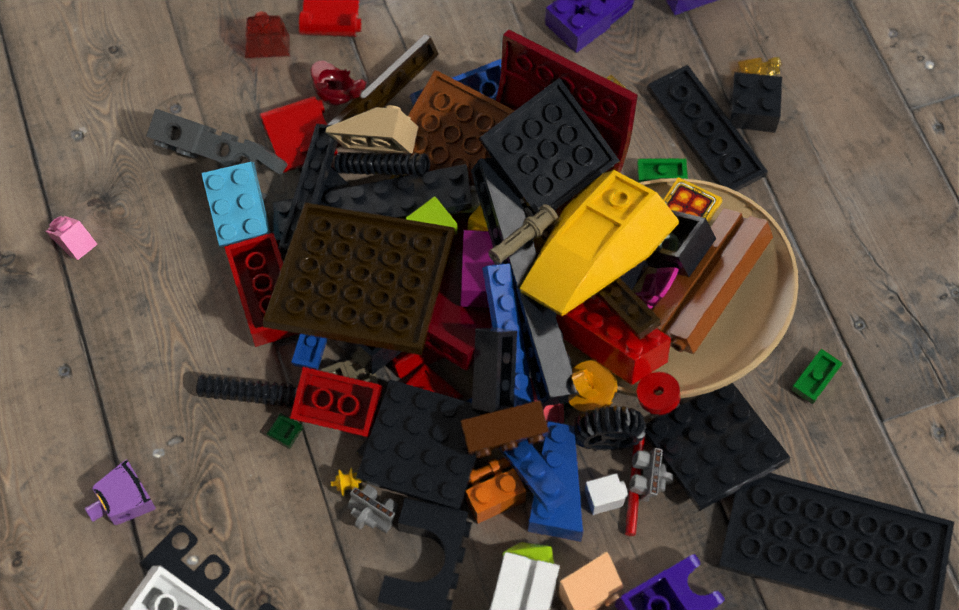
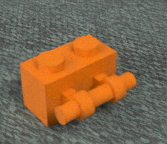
(495, 494)

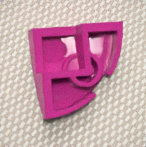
(657, 285)

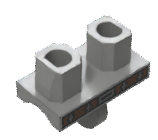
(654, 474)
(370, 511)

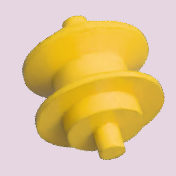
(345, 481)

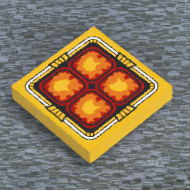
(692, 200)

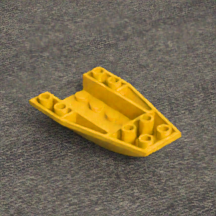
(597, 240)

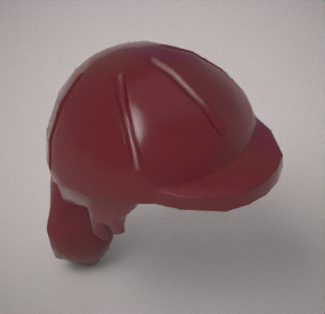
(335, 85)

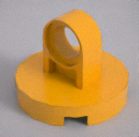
(594, 384)

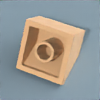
(591, 586)

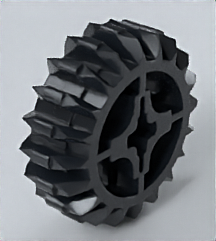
(609, 428)

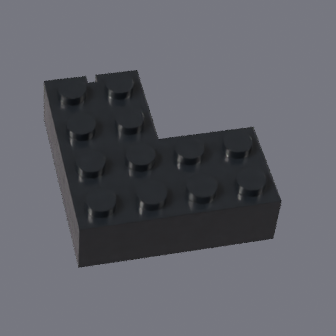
(694, 241)

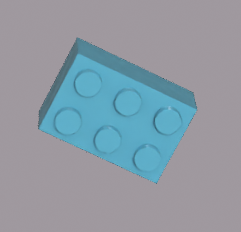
(236, 203)

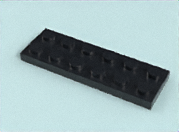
(706, 129)

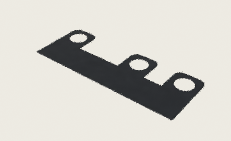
(170, 559)

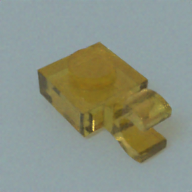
(756, 66)

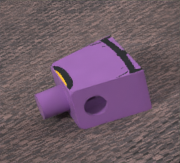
(120, 496)

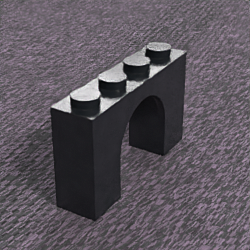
(448, 530)

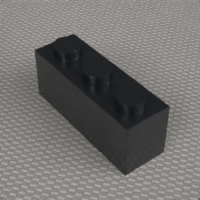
(494, 369)

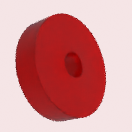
(658, 403)

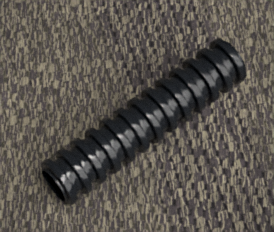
(382, 163)
(246, 390)

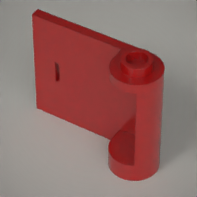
(330, 18)
(292, 129)

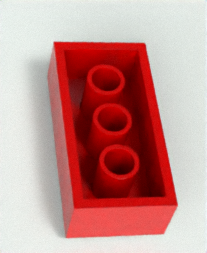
(255, 271)
(611, 343)

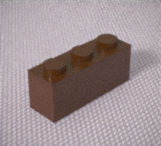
(505, 429)

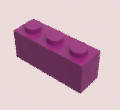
(475, 257)

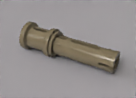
(531, 228)

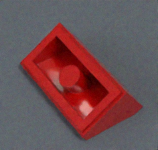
(408, 363)

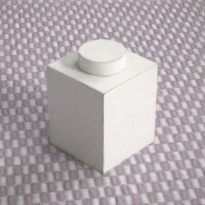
(605, 494)

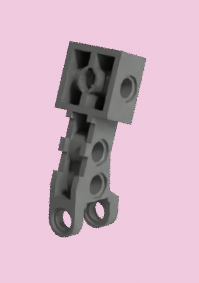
(198, 139)

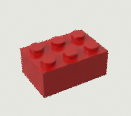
(337, 402)

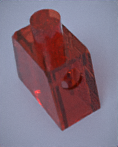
(266, 36)

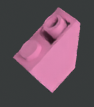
(71, 236)

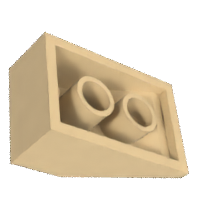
(377, 131)

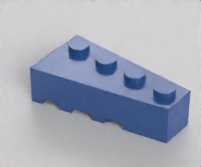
(561, 457)

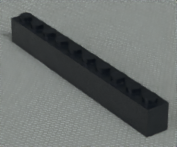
(542, 338)

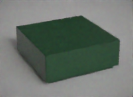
(284, 431)

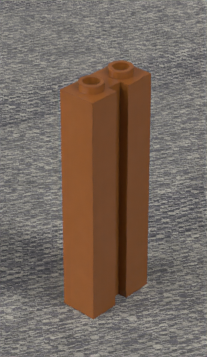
(698, 300)

